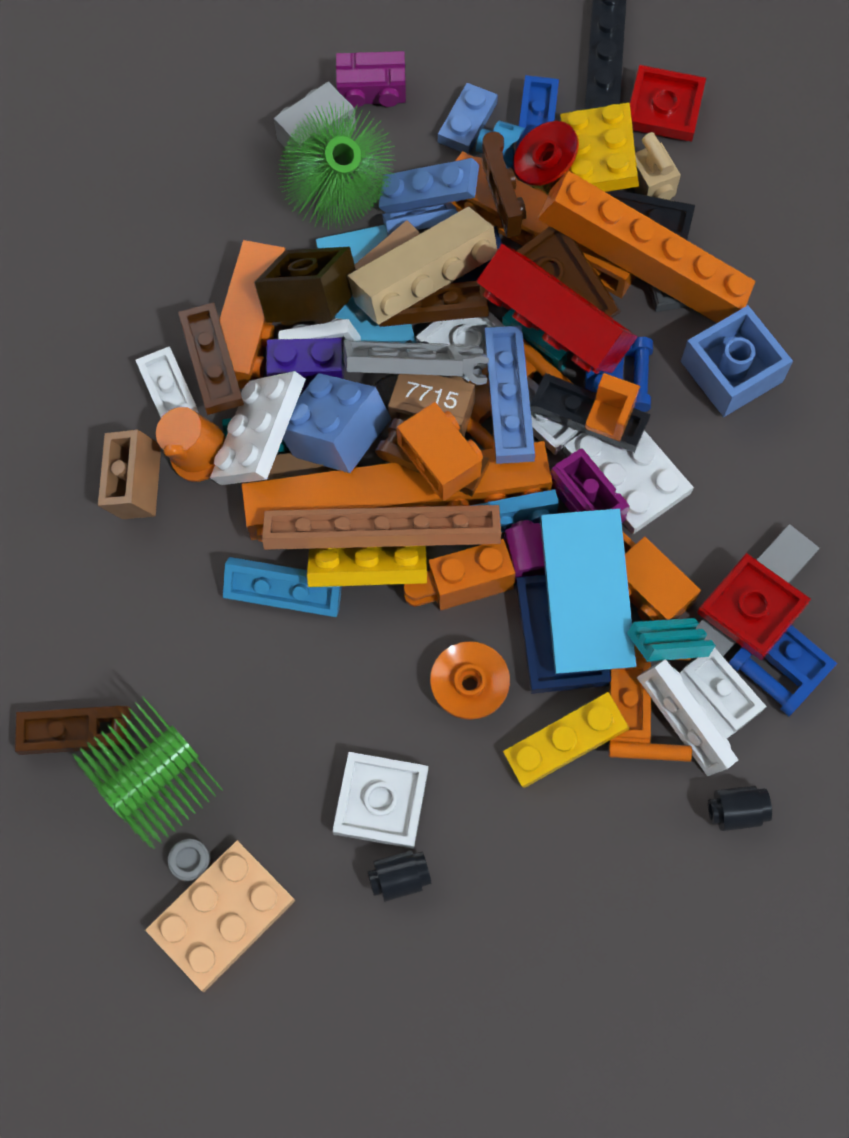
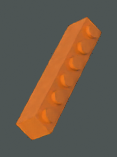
(645, 248)
(612, 276)

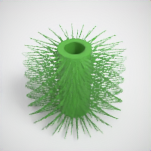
(335, 166)
(145, 774)

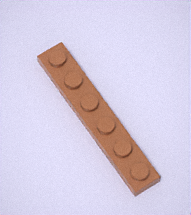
(381, 527)

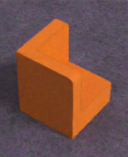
(612, 407)

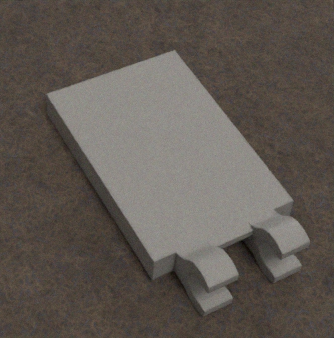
(415, 359)

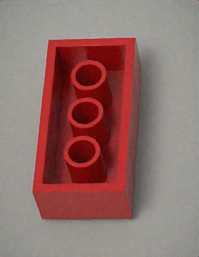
(556, 309)

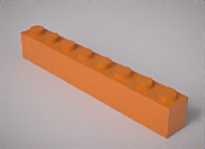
(388, 487)

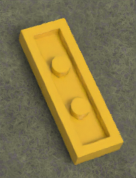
(566, 740)

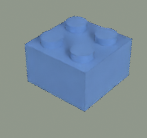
(736, 361)
(335, 422)

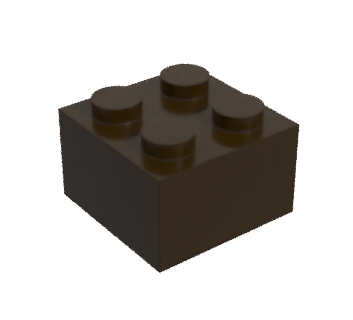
(306, 285)

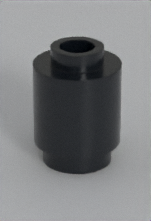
(740, 808)
(399, 875)

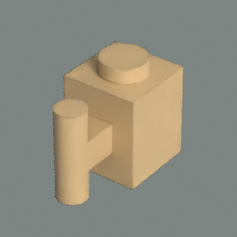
(656, 170)

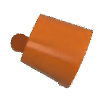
(189, 442)

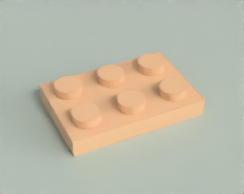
(220, 916)

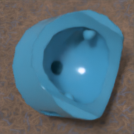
(510, 133)

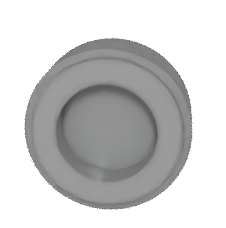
(189, 860)

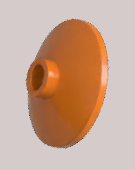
(474, 662)

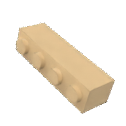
(423, 265)

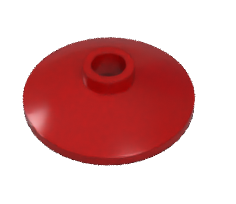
(546, 153)

